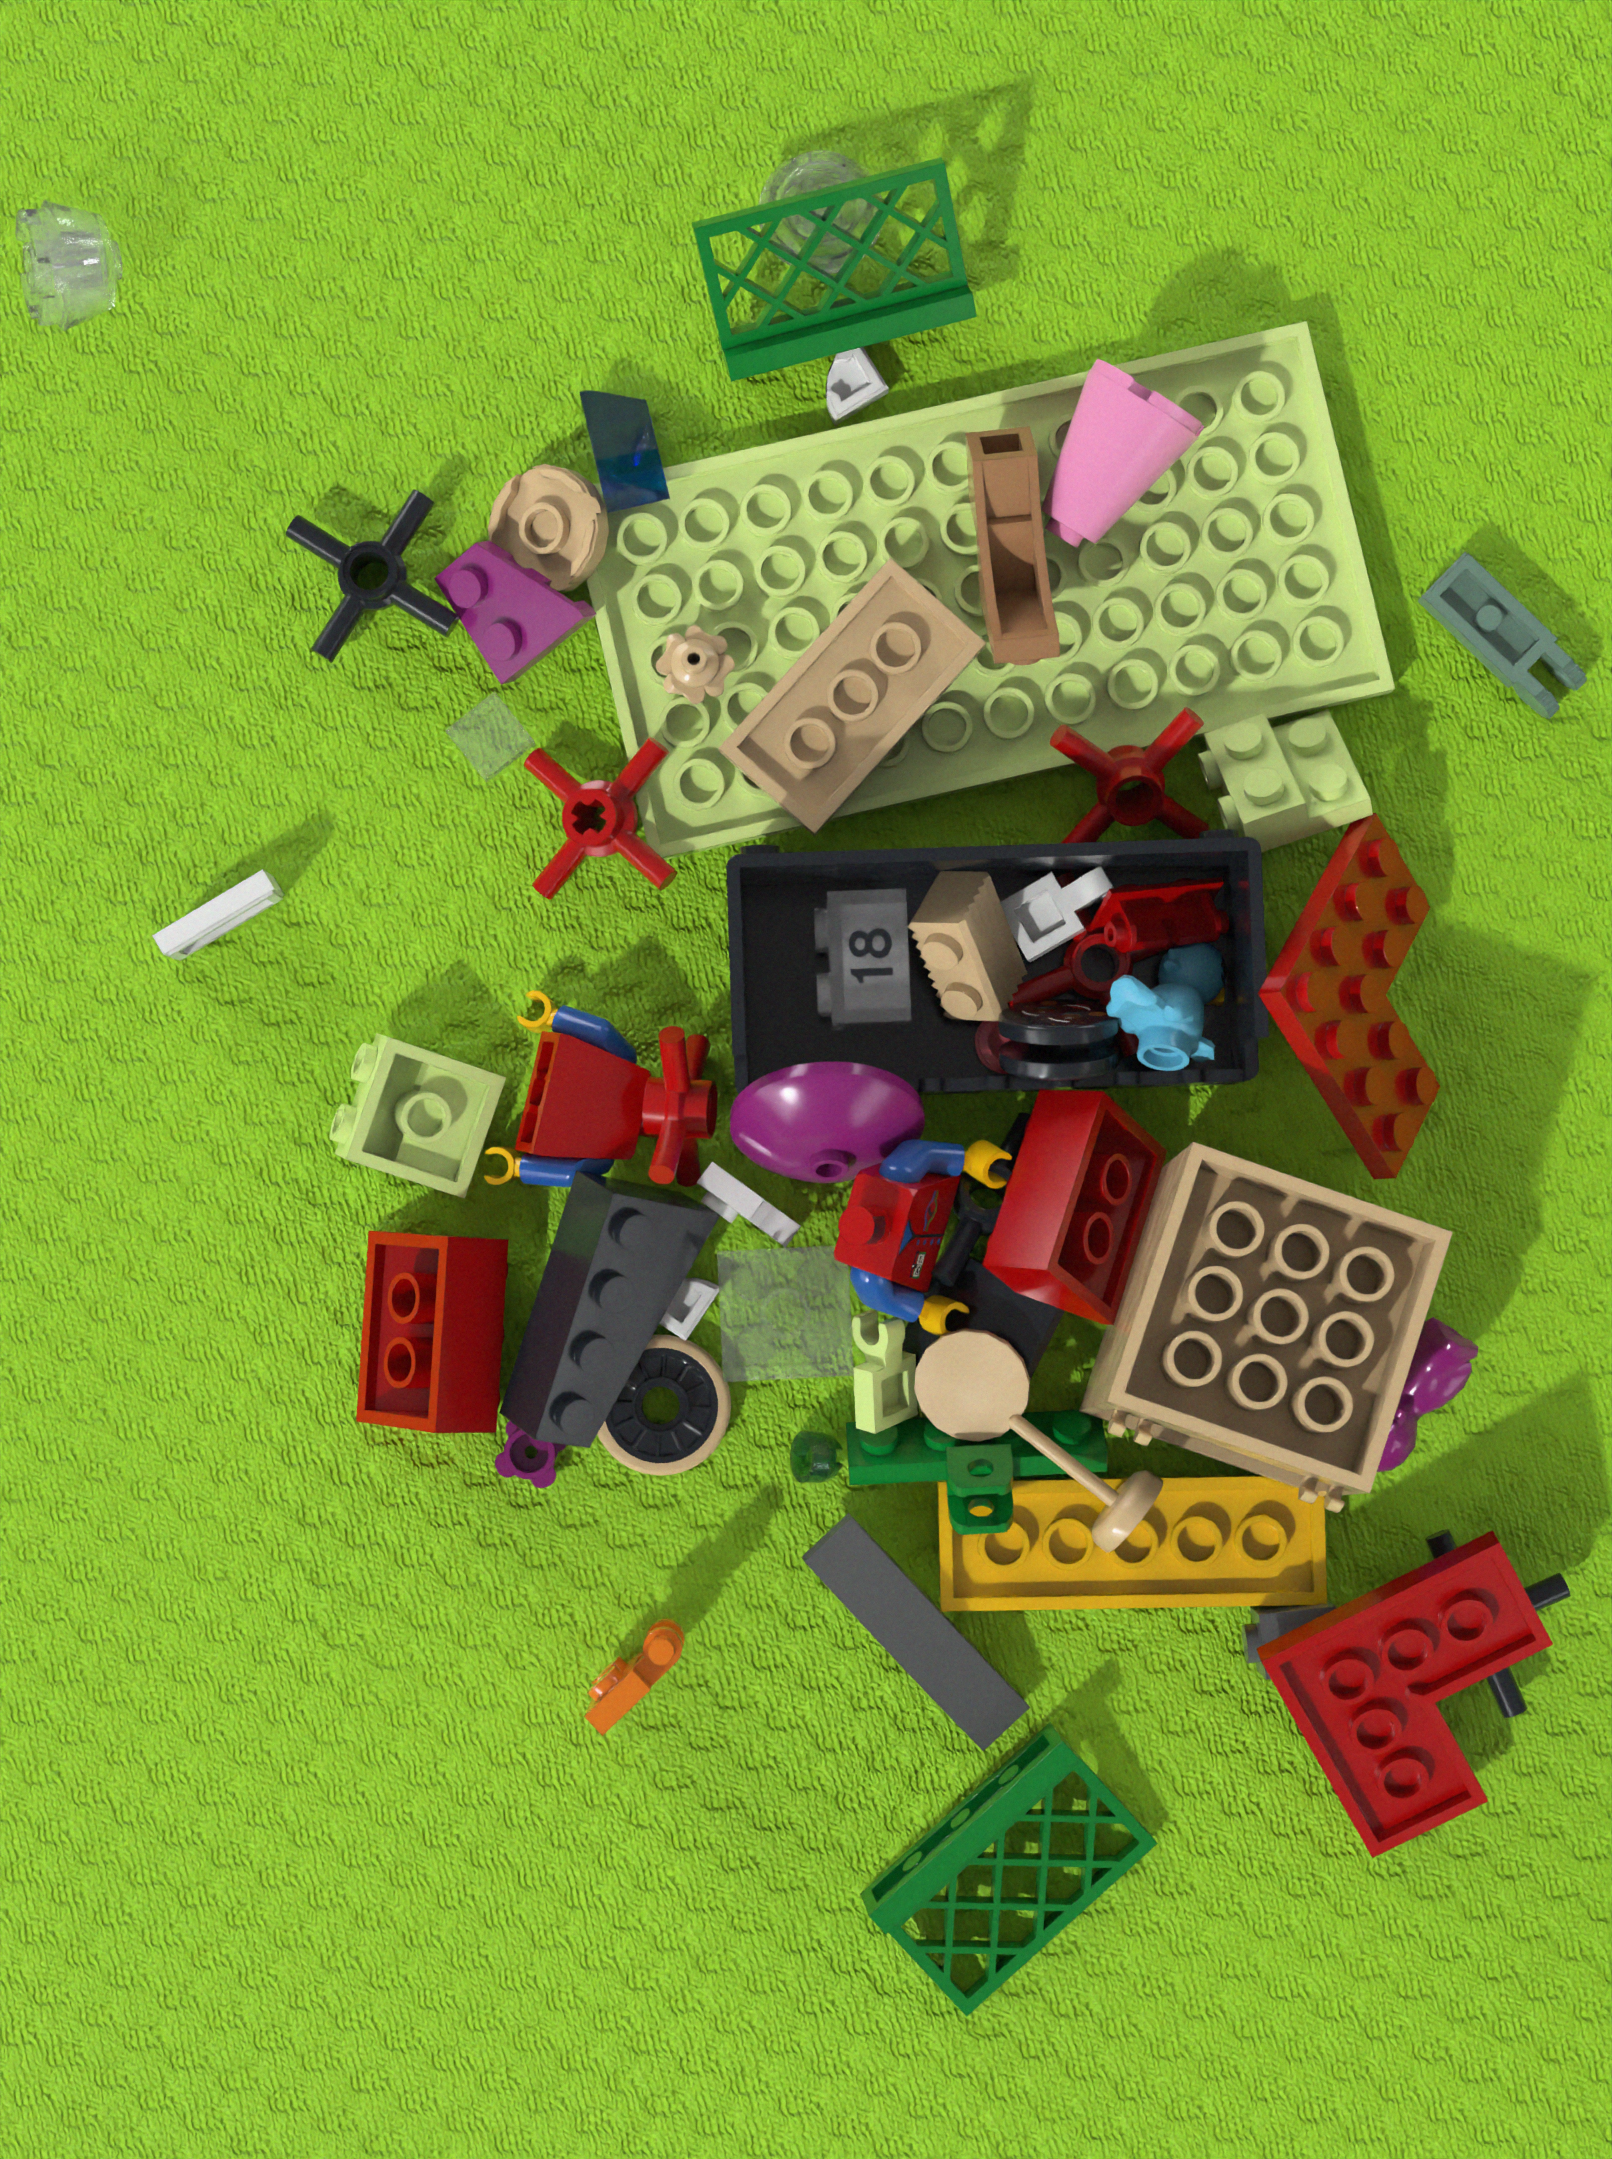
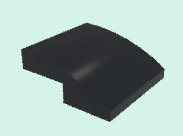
(992, 1308)

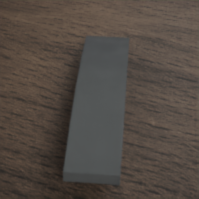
(915, 1631)

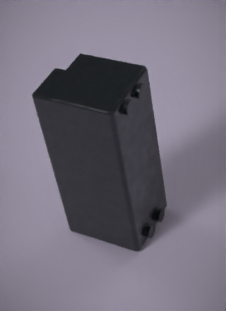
(777, 961)

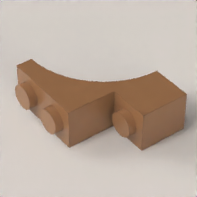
(1011, 545)

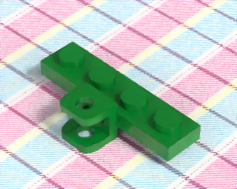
(973, 1470)

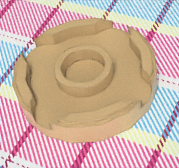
(551, 524)

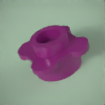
(515, 1462)

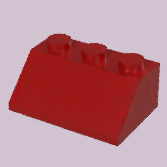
(1075, 1204)
(432, 1332)

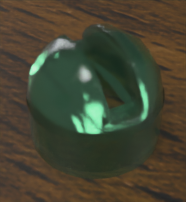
(814, 1457)

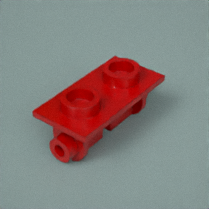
(1137, 915)

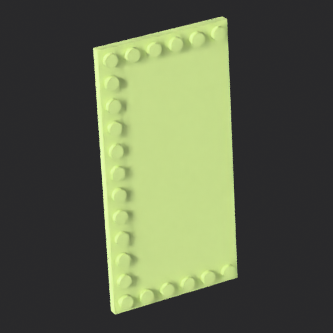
(1211, 594)

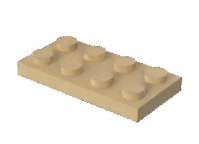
(852, 697)

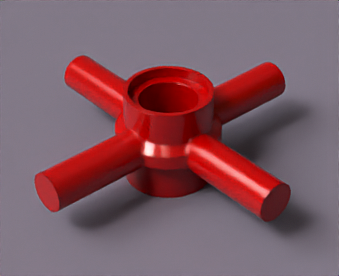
(1130, 764)
(1072, 977)
(679, 1107)

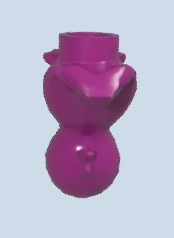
(1434, 1378)

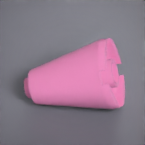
(1113, 453)

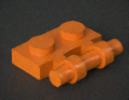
(626, 1683)

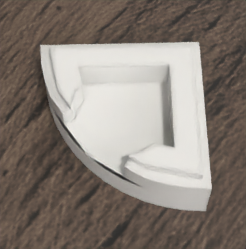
(852, 384)
(689, 1306)

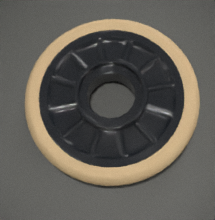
(701, 1415)

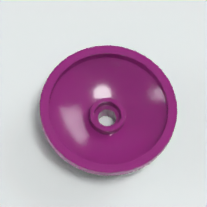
(825, 1119)

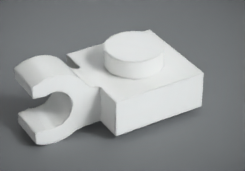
(1046, 913)

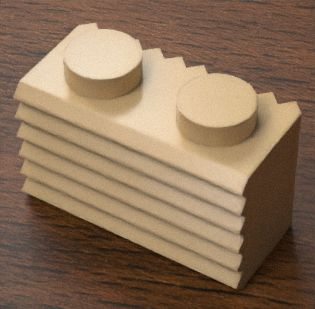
(968, 946)

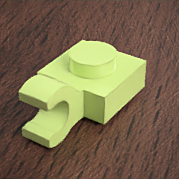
(887, 1378)

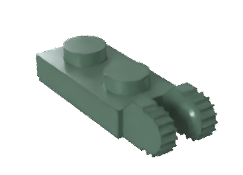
(1500, 632)

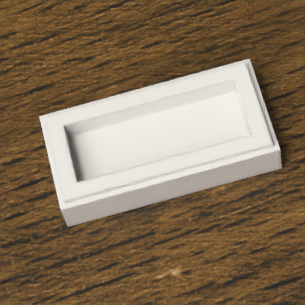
(219, 916)

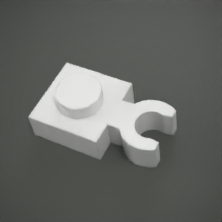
(731, 1197)

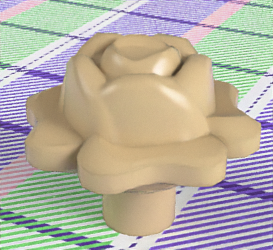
(695, 664)

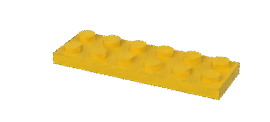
(1195, 1547)

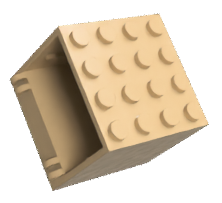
(1267, 1324)

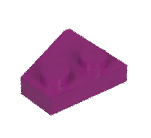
(509, 609)

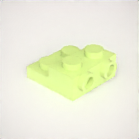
(1283, 778)
(416, 1114)

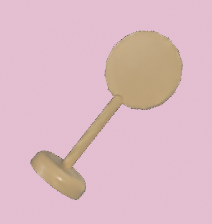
(978, 1391)

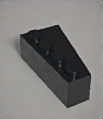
(599, 1302)

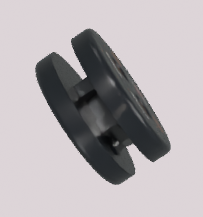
(1058, 1040)

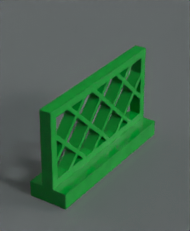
(843, 323)
(961, 1842)

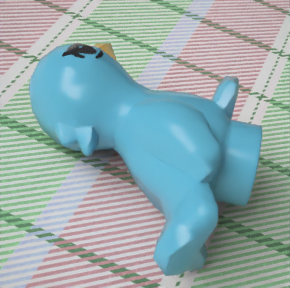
(1172, 1014)

